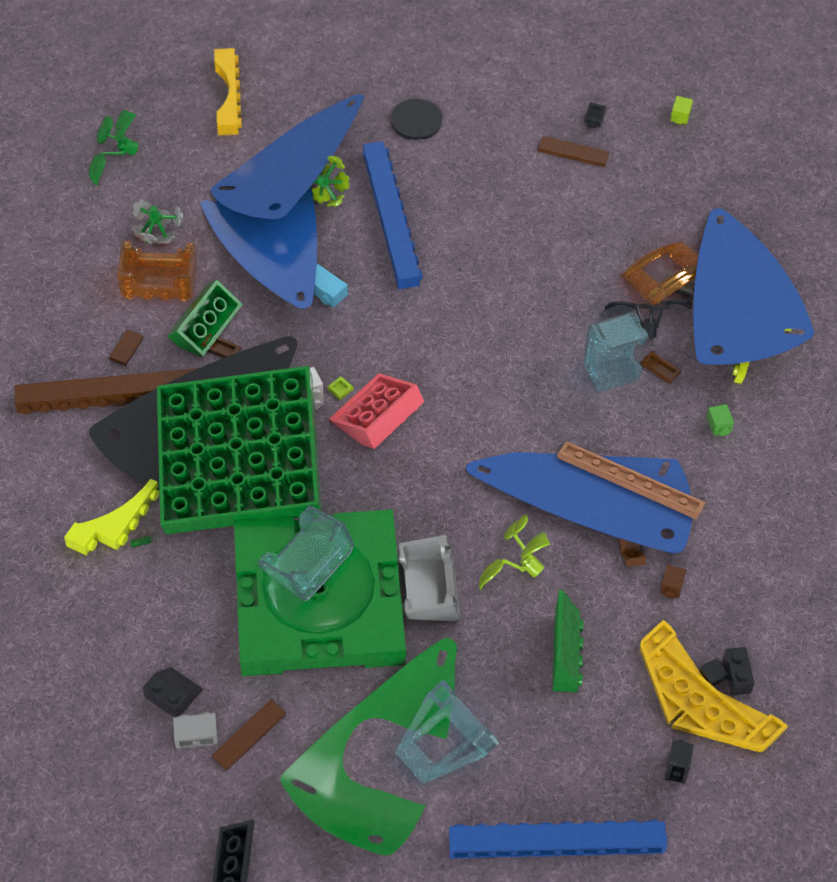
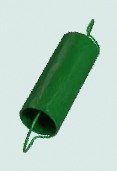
(141, 541)

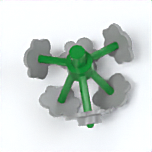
(157, 219)

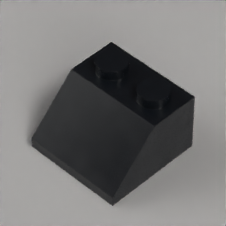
(171, 691)

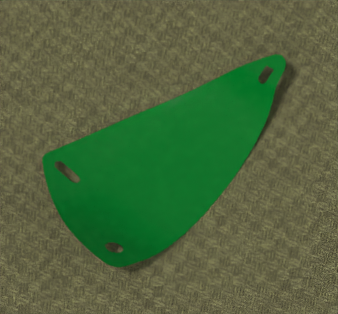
(359, 811)

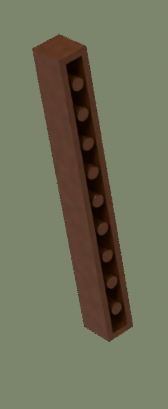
(90, 391)

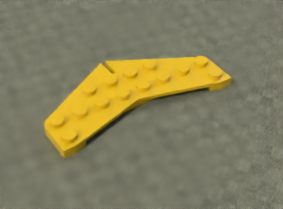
(704, 708)

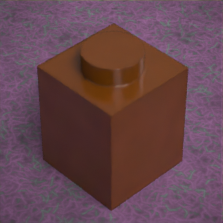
(672, 581)

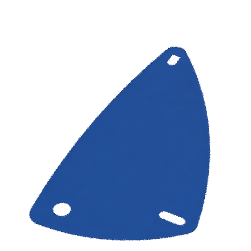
(287, 165)
(273, 251)
(743, 297)
(590, 499)

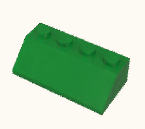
(206, 315)

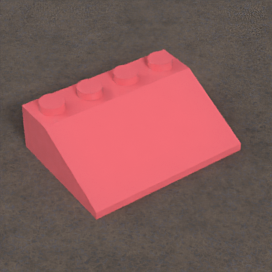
(378, 410)

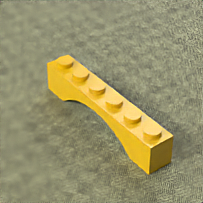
(227, 115)

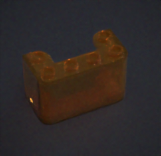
(157, 273)

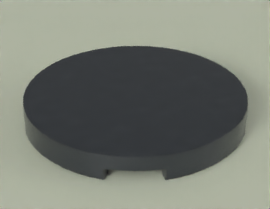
(416, 119)

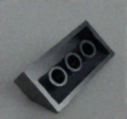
(234, 852)

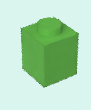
(720, 420)

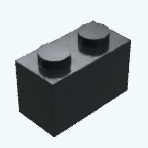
(739, 671)
(679, 761)

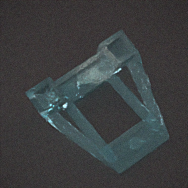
(462, 719)

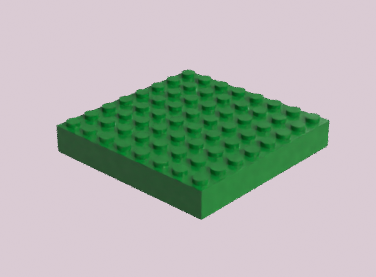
(237, 449)

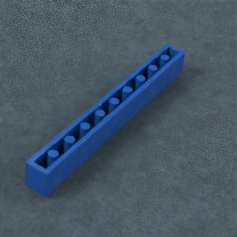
(391, 216)
(557, 839)

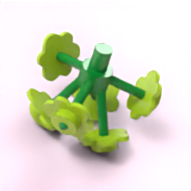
(340, 183)

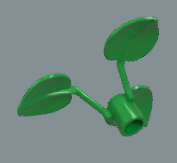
(124, 144)

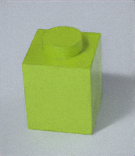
(681, 110)

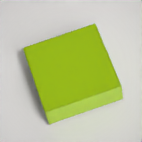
(340, 388)

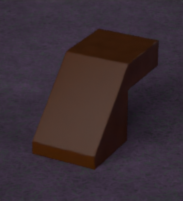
(631, 553)

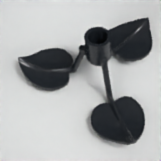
(649, 323)

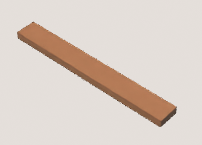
(631, 480)

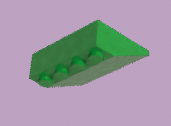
(567, 645)

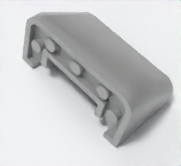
(429, 580)

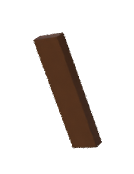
(573, 151)
(248, 735)

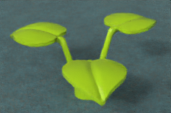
(529, 562)

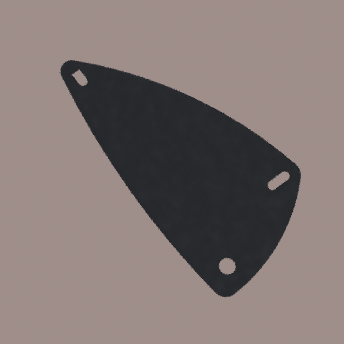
(137, 448)

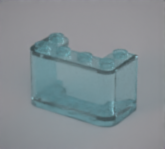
(611, 351)

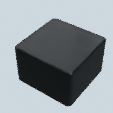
(714, 672)

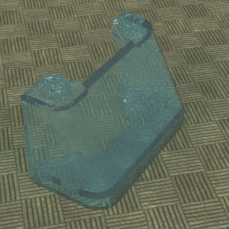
(310, 555)

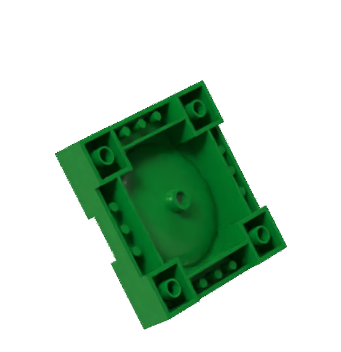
(347, 624)

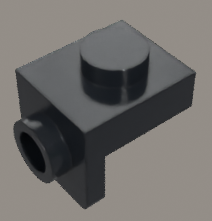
(595, 115)

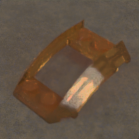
(652, 289)

